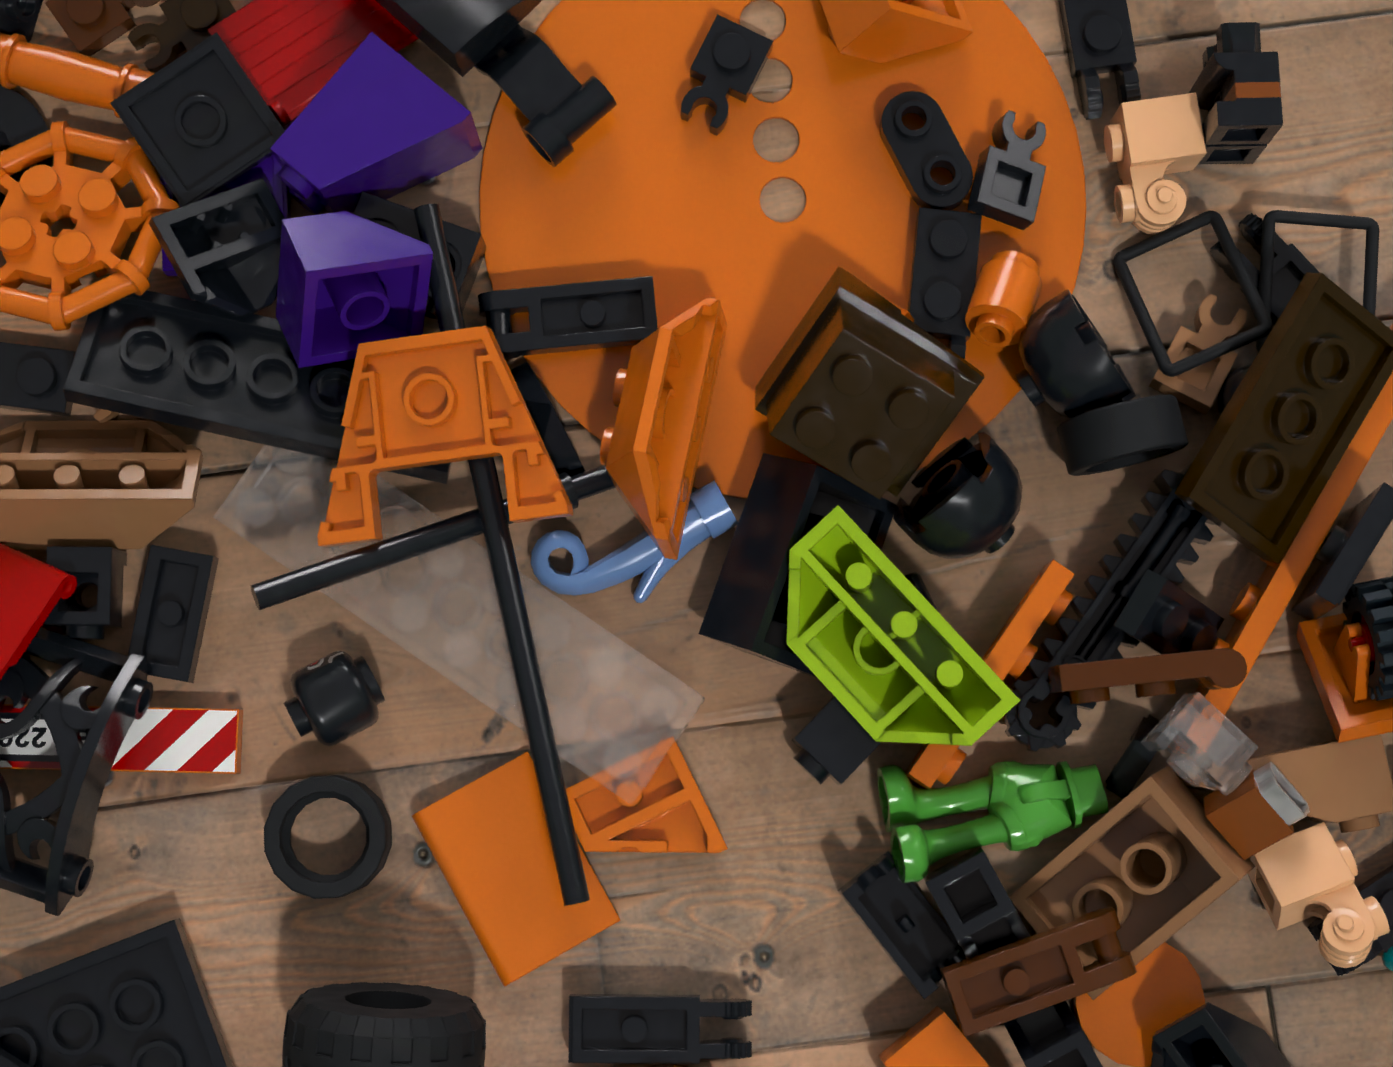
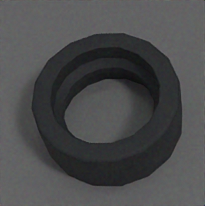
(1122, 435)
(278, 836)

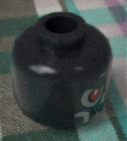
(334, 698)

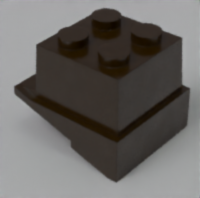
(863, 388)

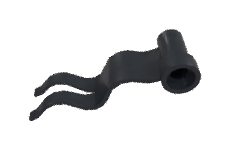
(545, 93)

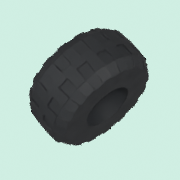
(383, 1027)

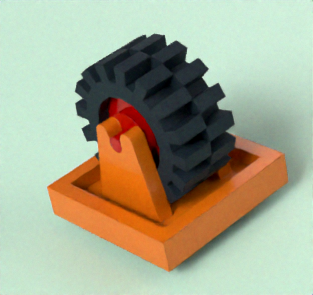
(1354, 661)

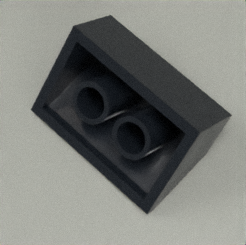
(781, 508)

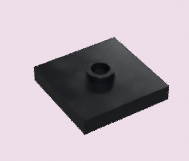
(200, 121)
(1345, 554)

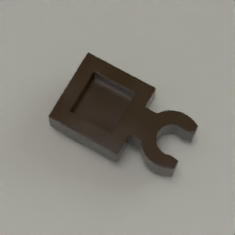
(183, 30)

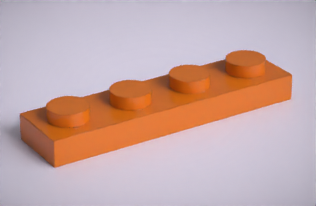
(1006, 655)

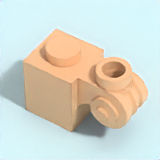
(1146, 143)
(1316, 877)

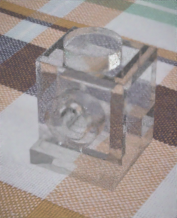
(1202, 744)

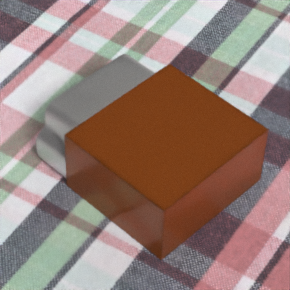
(1256, 811)

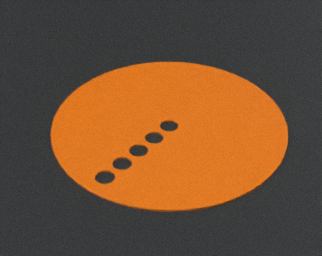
(686, 205)

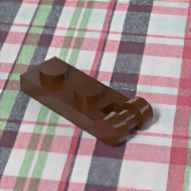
(1149, 674)
(1036, 972)

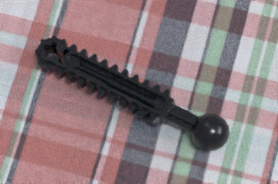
(1158, 546)

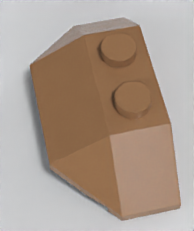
(93, 483)

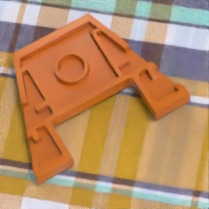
(433, 405)

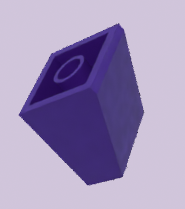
(374, 132)

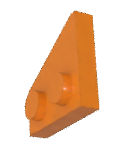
(663, 819)

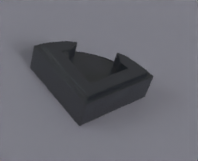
(1133, 761)

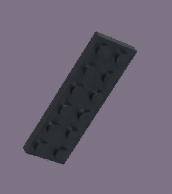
(213, 375)

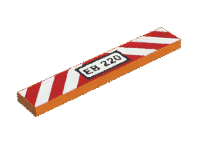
(158, 742)

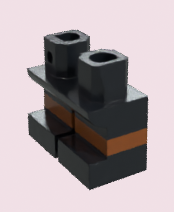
(1241, 95)

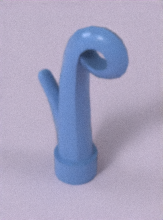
(706, 517)

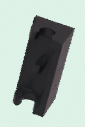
(903, 924)

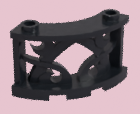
(82, 765)

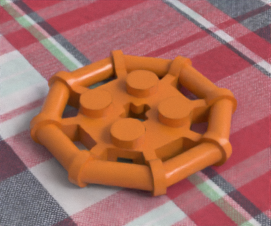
(100, 218)

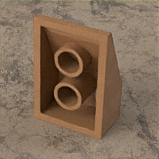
(1146, 859)

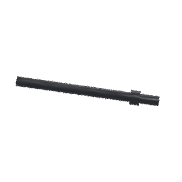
(404, 546)

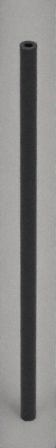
(511, 598)

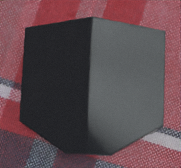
(226, 248)

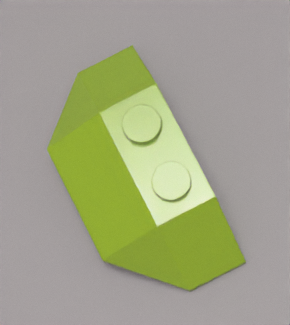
(884, 643)

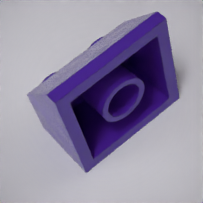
(348, 285)

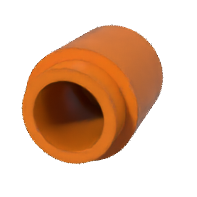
(1004, 299)

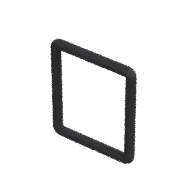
(1325, 220)
(1240, 272)

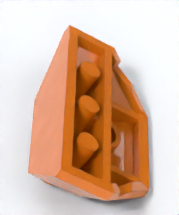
(664, 419)

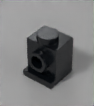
(90, 566)

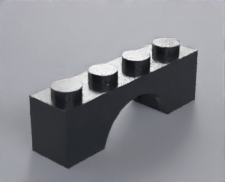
(985, 920)

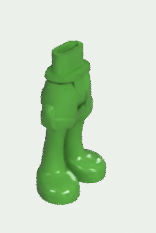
(1022, 805)

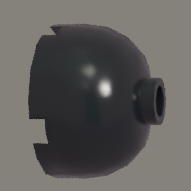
(1069, 361)
(964, 501)

